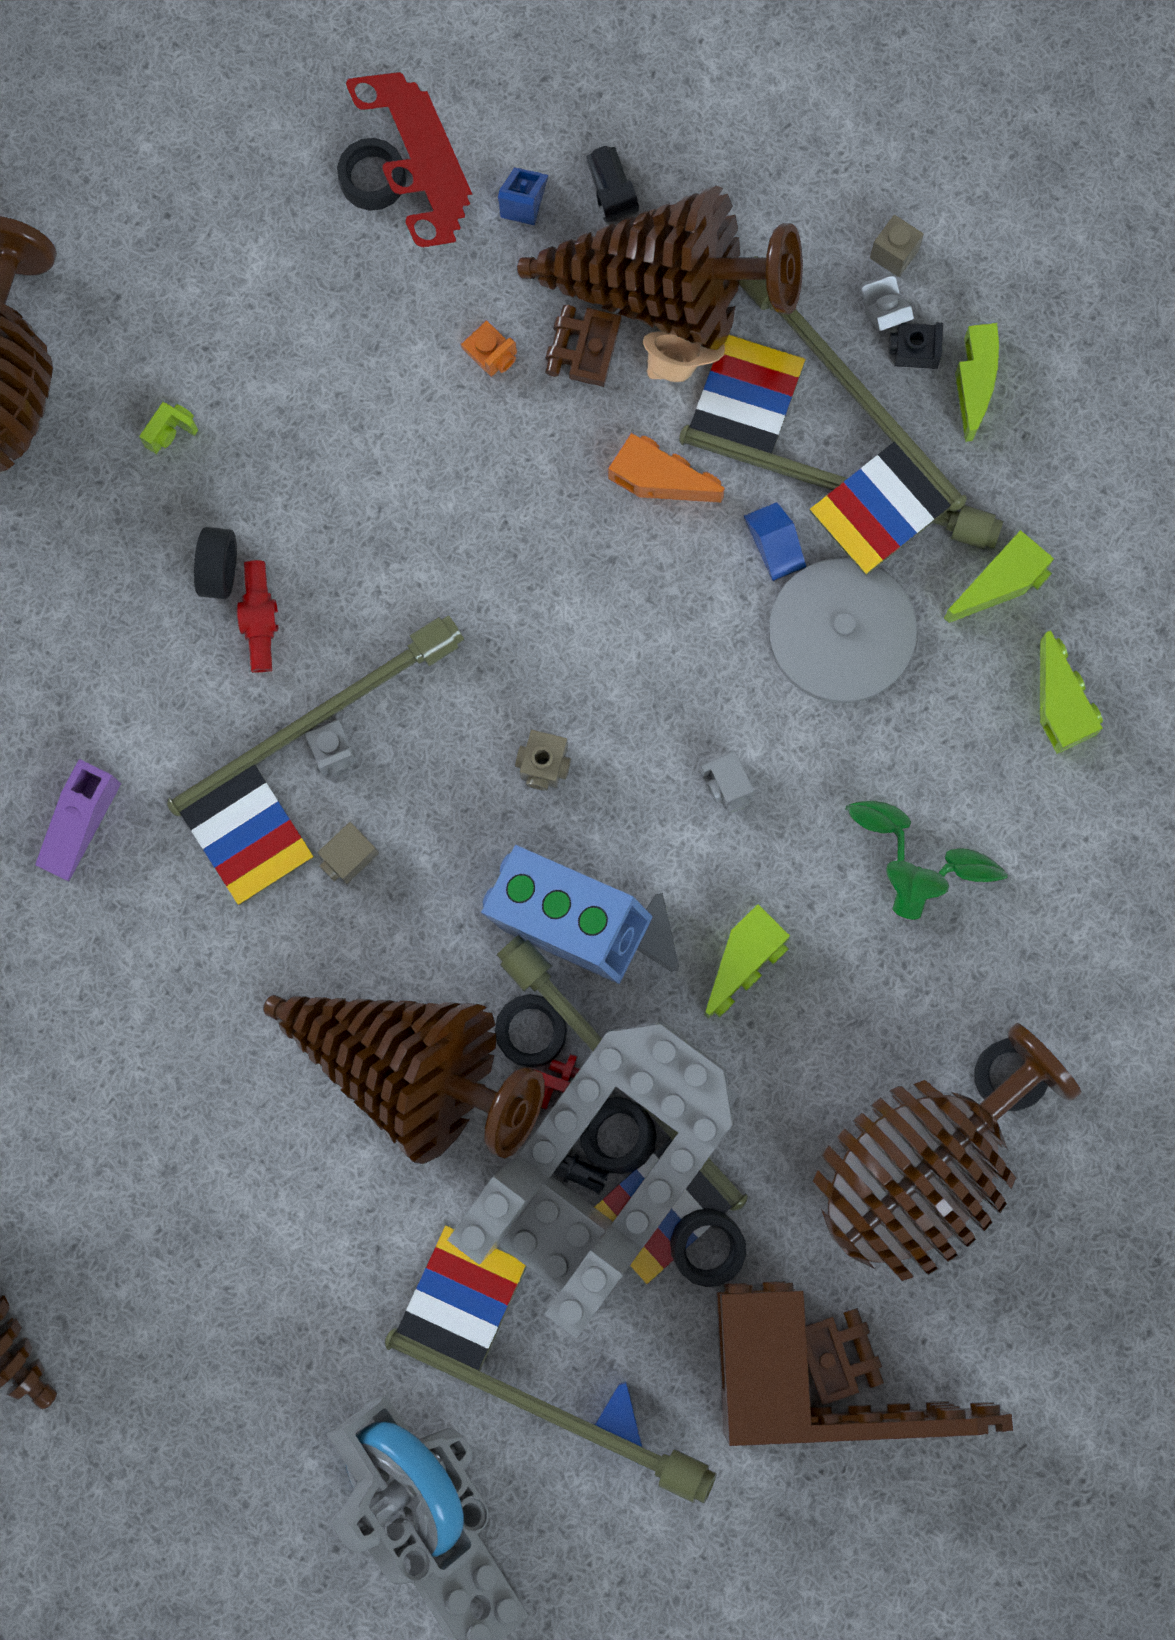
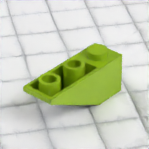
(1063, 705)
(747, 950)

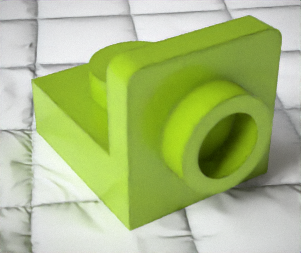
(160, 429)

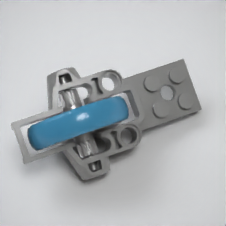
(411, 1506)

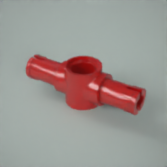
(257, 616)

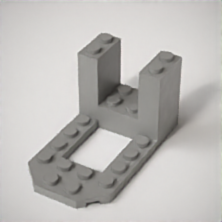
(556, 1228)

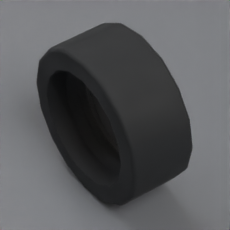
(369, 148)
(215, 563)
(502, 1029)
(982, 1075)
(641, 1151)
(729, 1267)

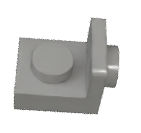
(884, 303)
(331, 749)

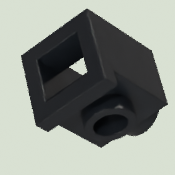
(917, 356)

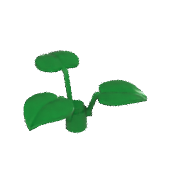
(913, 882)

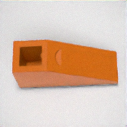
(655, 474)

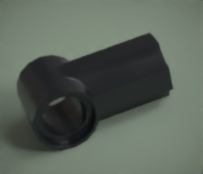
(612, 187)

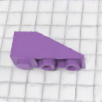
(76, 818)

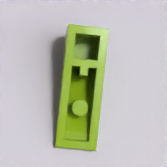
(1005, 578)

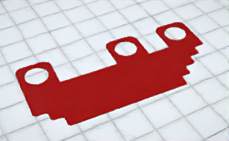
(431, 154)

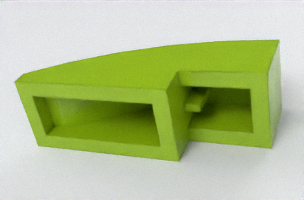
(977, 375)

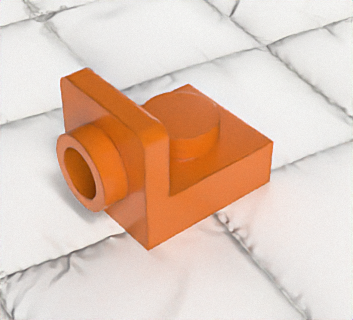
(490, 349)

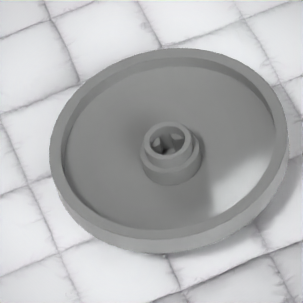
(842, 631)

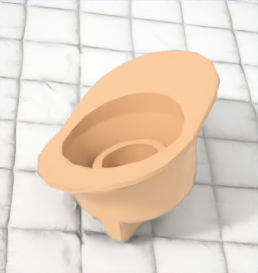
(675, 357)

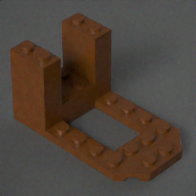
(769, 1382)

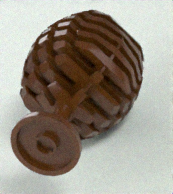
(24, 357)
(928, 1166)

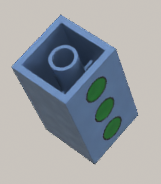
(566, 913)

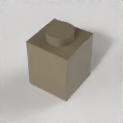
(896, 245)
(346, 854)

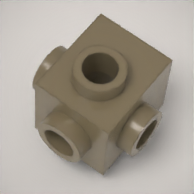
(543, 747)

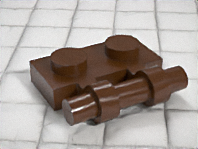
(594, 347)
(829, 1362)

